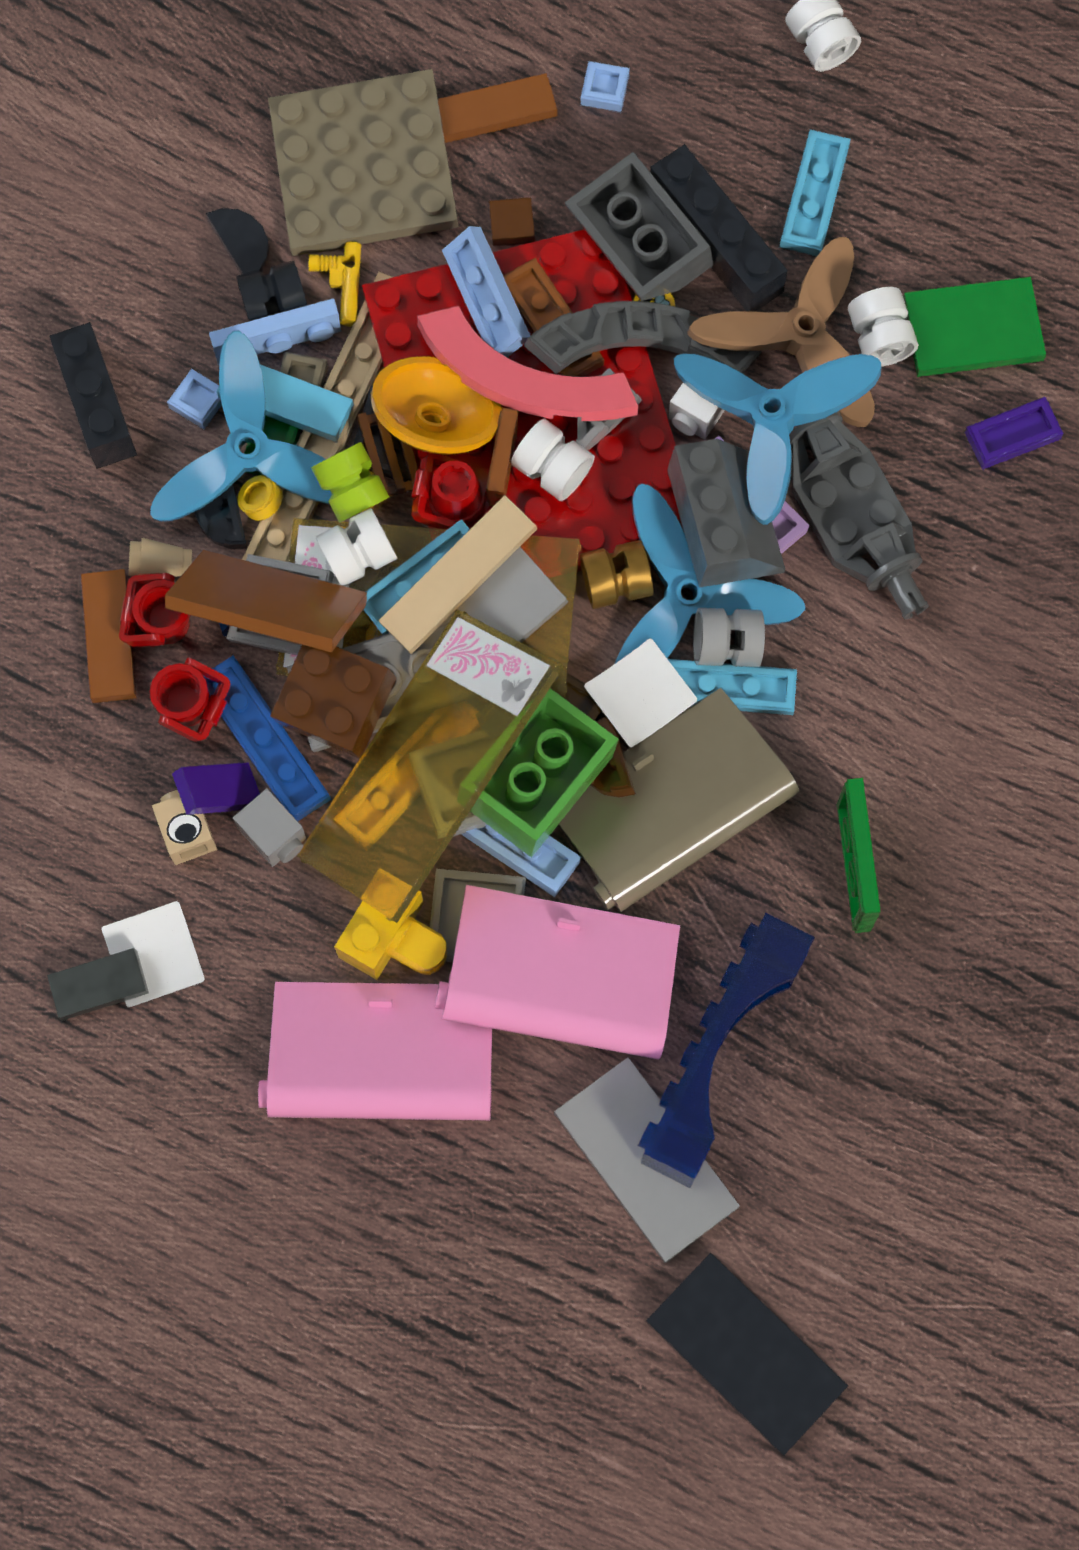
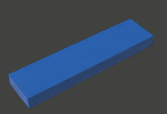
(268, 744)

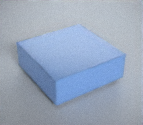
(604, 86)
(196, 399)

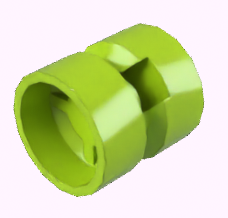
(350, 482)

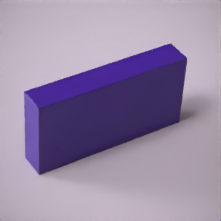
(1013, 433)
(215, 787)

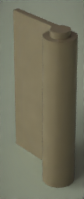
(694, 791)

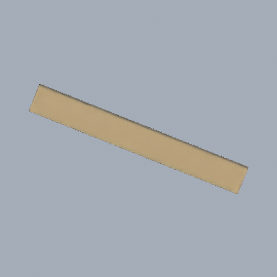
(351, 377)

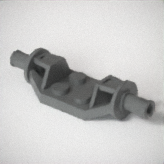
(855, 510)

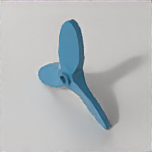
(244, 409)
(776, 413)
(671, 559)

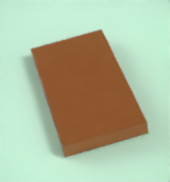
(266, 600)

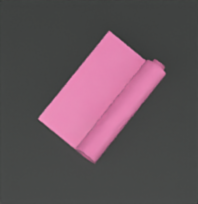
(561, 972)
(373, 1055)

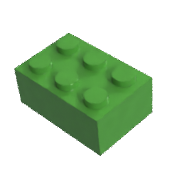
(544, 773)

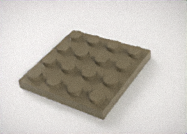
(362, 162)

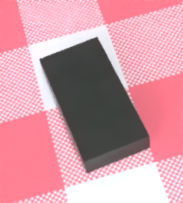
(97, 984)

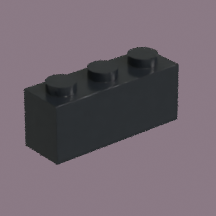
(93, 395)

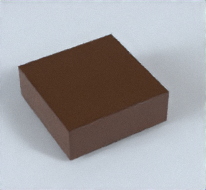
(511, 221)

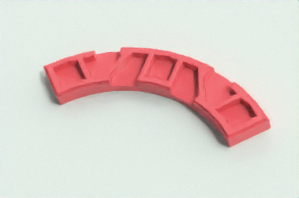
(520, 386)

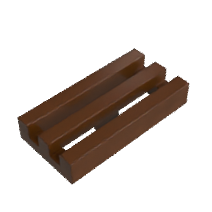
(400, 486)

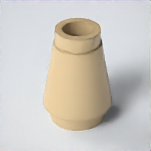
(157, 557)

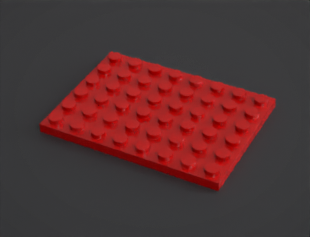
(626, 457)

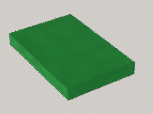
(975, 326)
(858, 856)

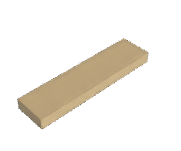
(458, 574)

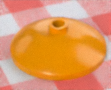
(432, 408)

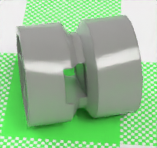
(713, 633)

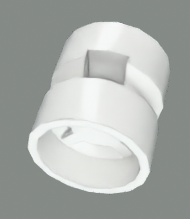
(827, 34)
(881, 321)
(547, 455)
(356, 547)

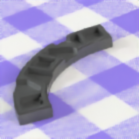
(625, 325)

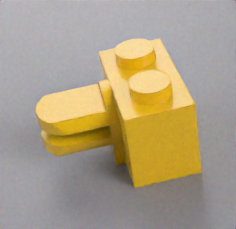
(373, 940)

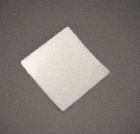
(641, 693)
(162, 947)

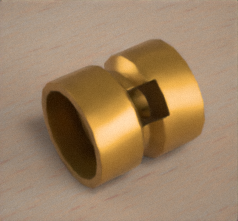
(616, 574)

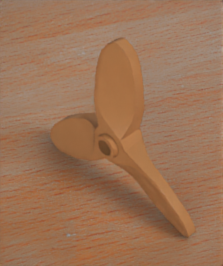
(800, 329)

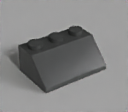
(641, 230)
(717, 516)

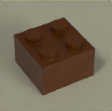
(334, 698)

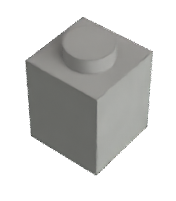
(270, 829)

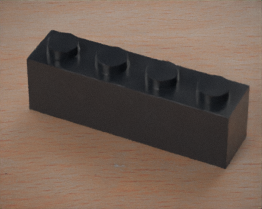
(736, 248)

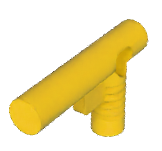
(342, 277)

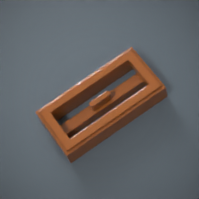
(502, 455)

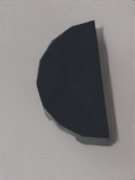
(241, 237)
(222, 521)

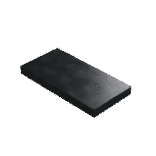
(746, 1354)

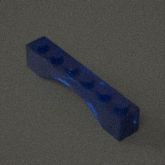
(685, 1130)

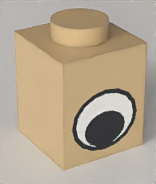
(183, 834)

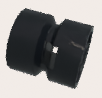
(273, 292)

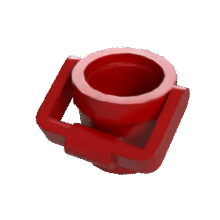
(452, 492)
(146, 607)
(183, 695)

